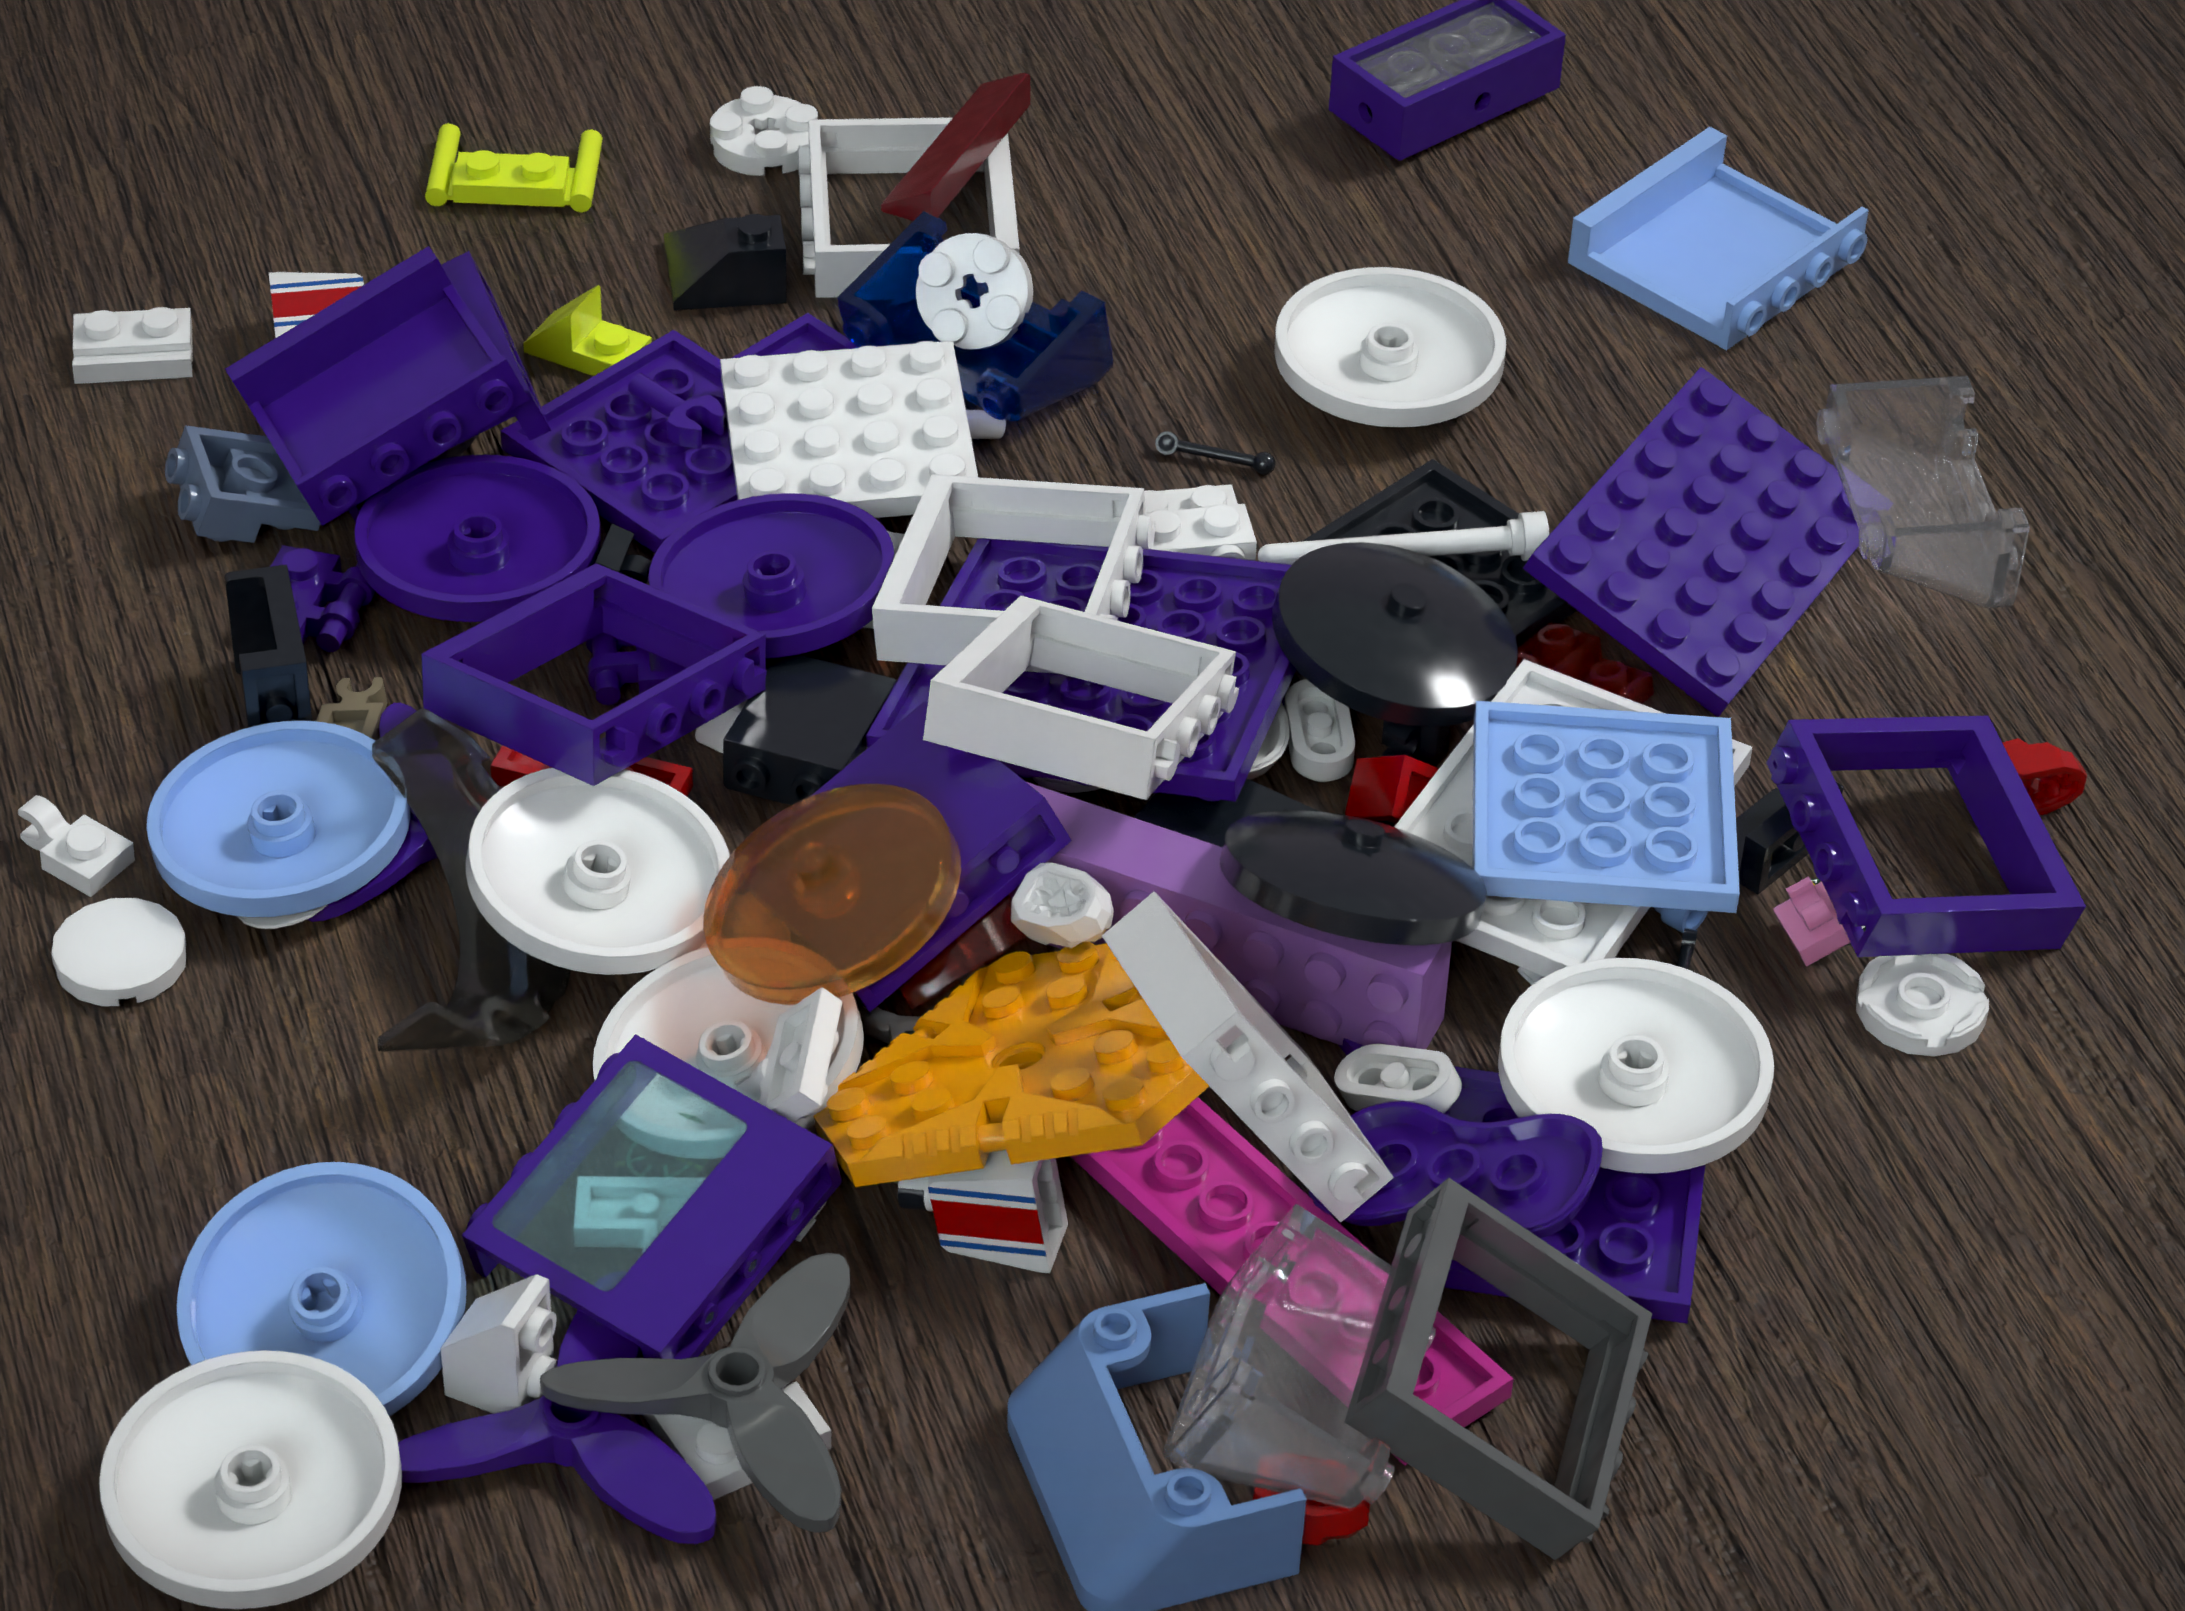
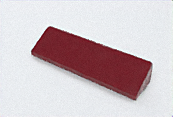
(960, 148)

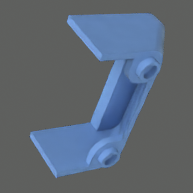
(1117, 1526)

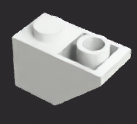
(502, 1347)

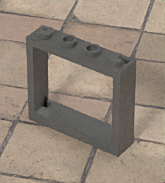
(1612, 1326)

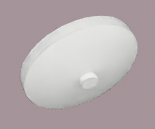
(1390, 347)
(595, 872)
(714, 1025)
(1644, 1056)
(250, 1479)

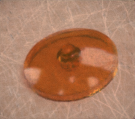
(832, 893)

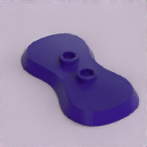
(1524, 1166)

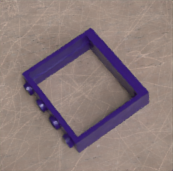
(472, 671)
(2042, 893)

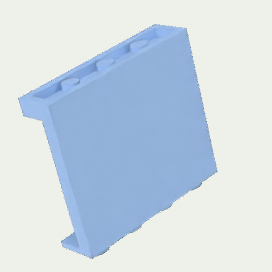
(1710, 243)

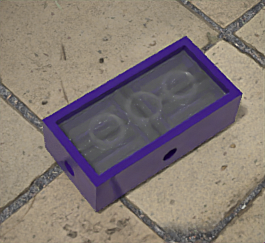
(1445, 73)

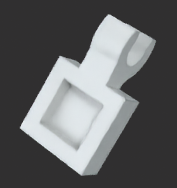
(79, 853)

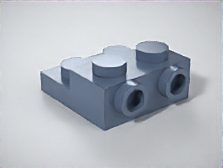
(234, 485)

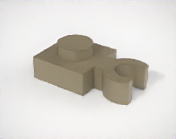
(357, 709)

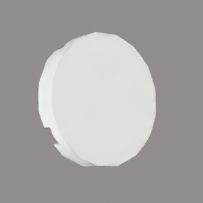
(119, 951)
(1922, 1003)

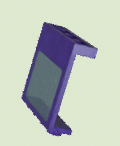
(656, 1201)

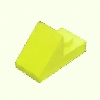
(581, 339)

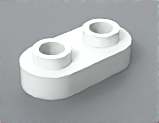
(1319, 733)
(1397, 1074)

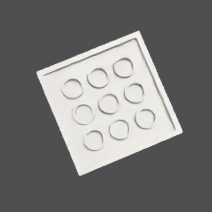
(848, 424)

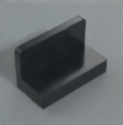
(1767, 842)

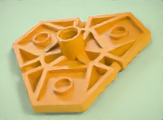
(1020, 1059)

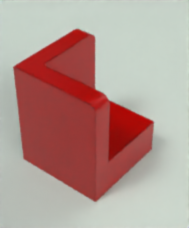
(1386, 786)

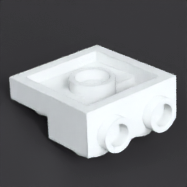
(1201, 522)

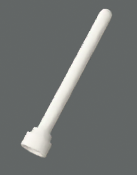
(1519, 537)

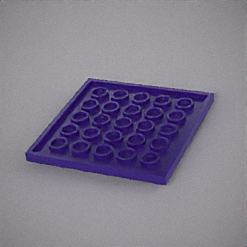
(1178, 594)

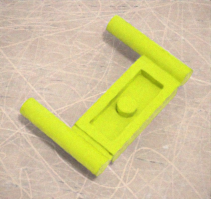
(512, 178)

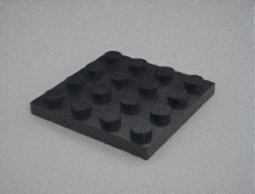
(1441, 501)

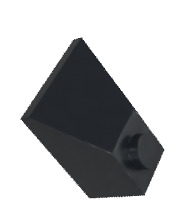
(727, 263)

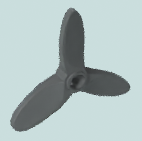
(742, 1389)

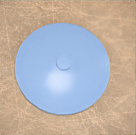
(276, 819)
(328, 1269)

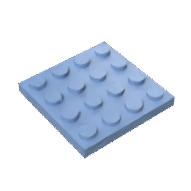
(1604, 806)

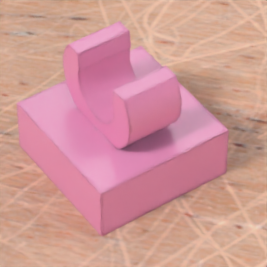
(1811, 921)

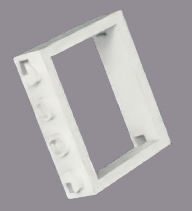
(879, 147)
(1004, 511)
(976, 716)
(1243, 1055)

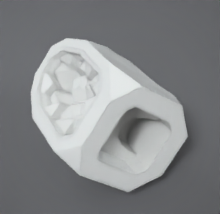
(1061, 906)

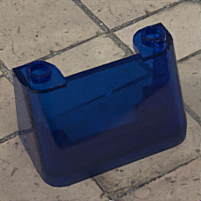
(1040, 365)

